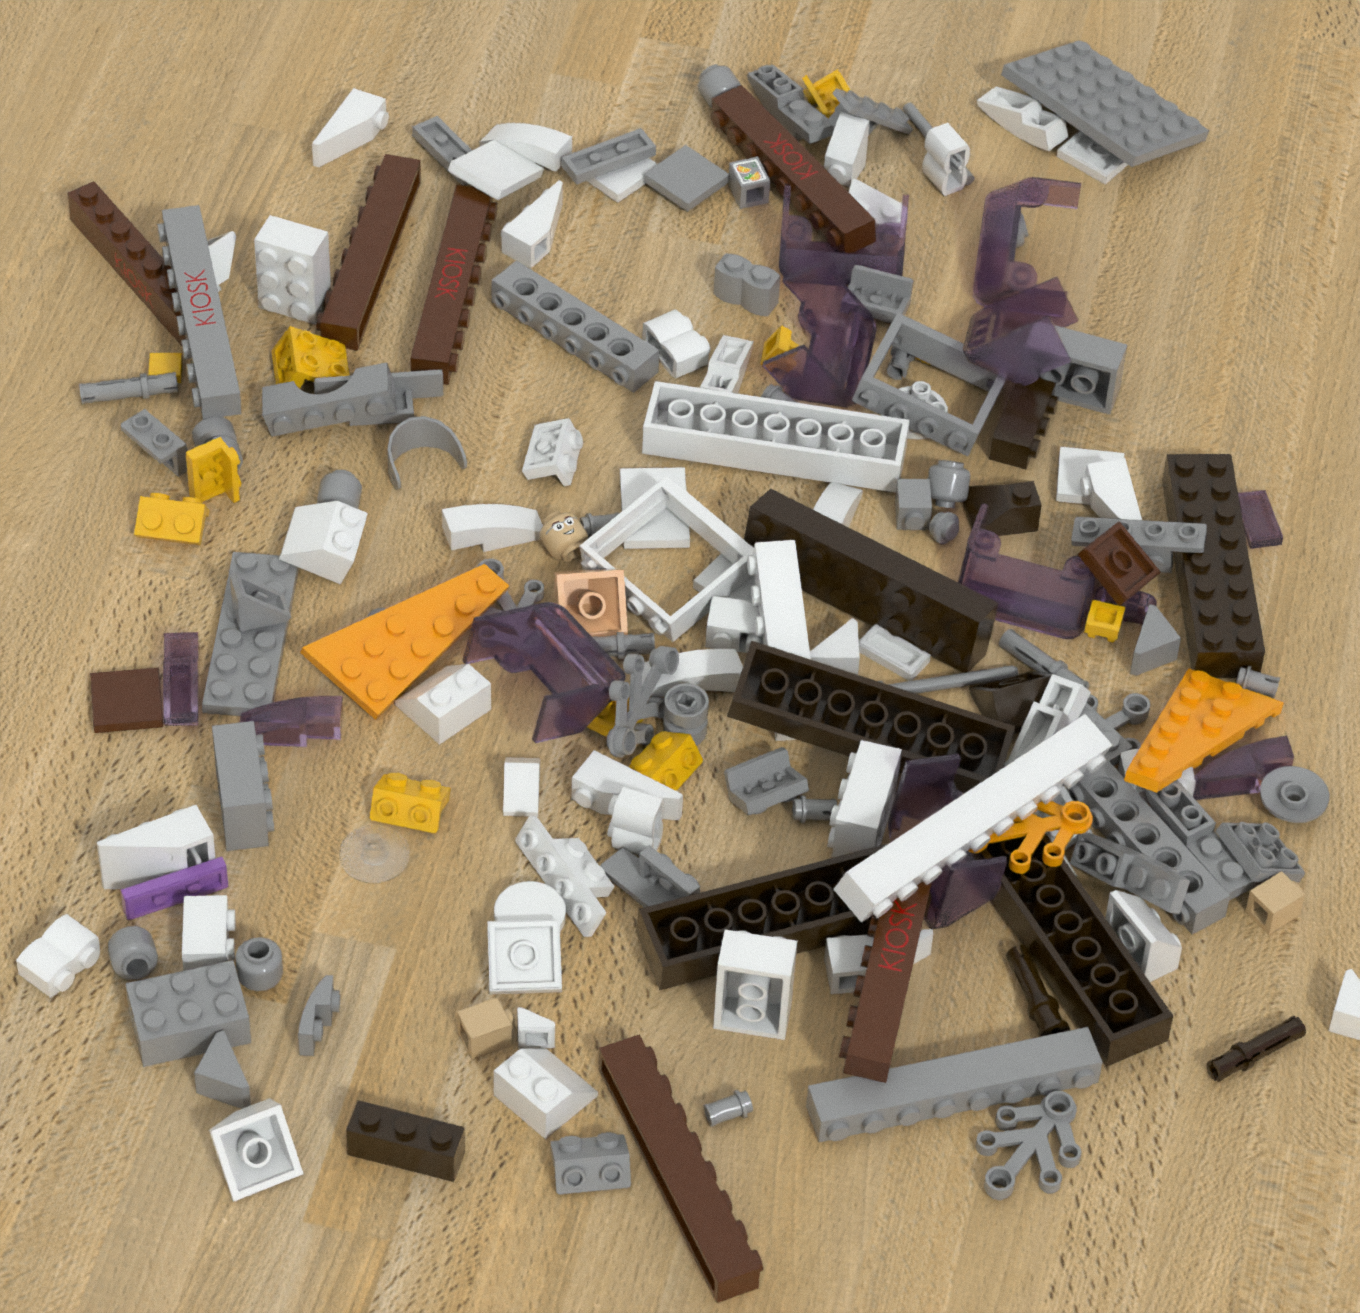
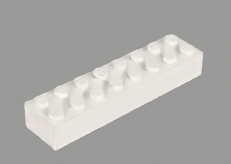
(775, 436)

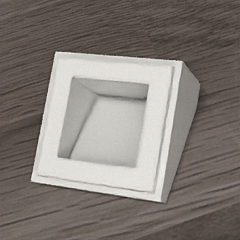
(534, 1030)

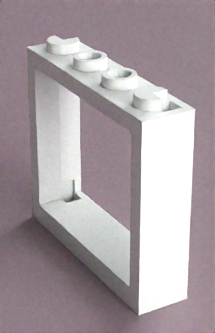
(701, 520)

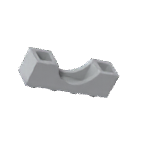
(365, 395)

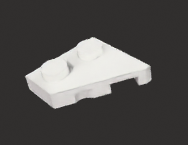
(876, 203)

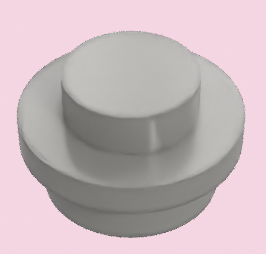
(944, 527)

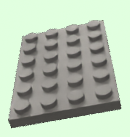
(1105, 103)

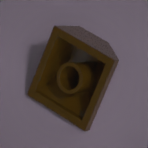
(1012, 506)
(1010, 697)

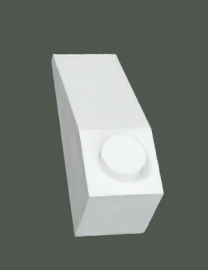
(350, 127)
(1110, 490)
(603, 777)

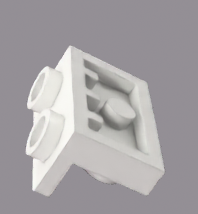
(553, 451)

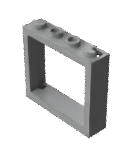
(924, 418)

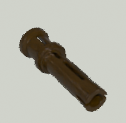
(1041, 1007)

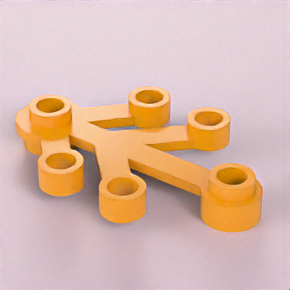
(1070, 819)

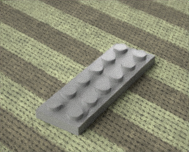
(248, 662)

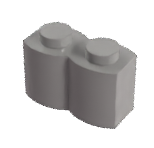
(746, 284)

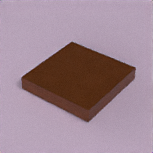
(1119, 563)
(126, 700)

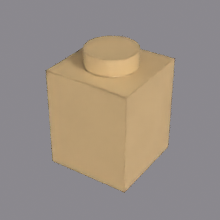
(1275, 902)
(485, 1028)

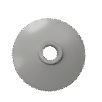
(1294, 794)

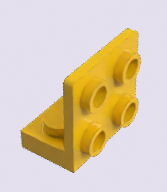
(307, 356)

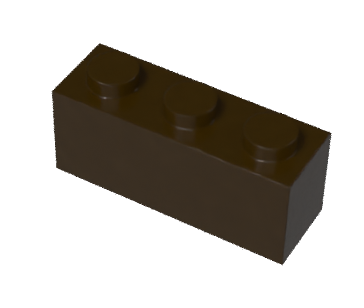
(1023, 423)
(405, 1141)

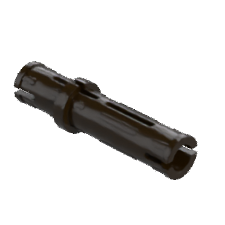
(1244, 1055)

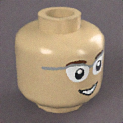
(563, 536)

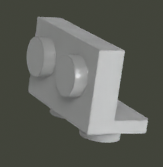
(881, 292)
(157, 441)
(764, 782)
(591, 1163)

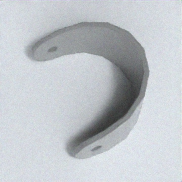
(418, 433)

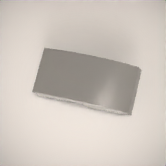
(317, 1014)

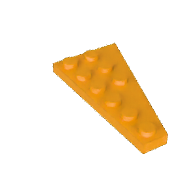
(393, 648)
(1197, 722)

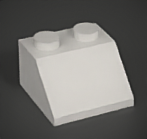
(324, 538)
(447, 701)
(1143, 934)
(541, 1089)

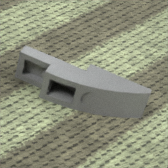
(787, 105)
(1197, 833)
(1131, 870)

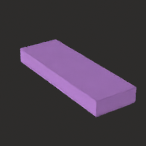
(172, 888)

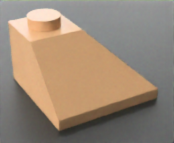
(594, 599)

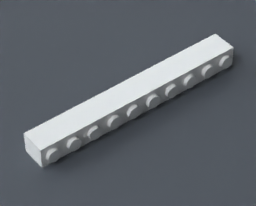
(972, 819)

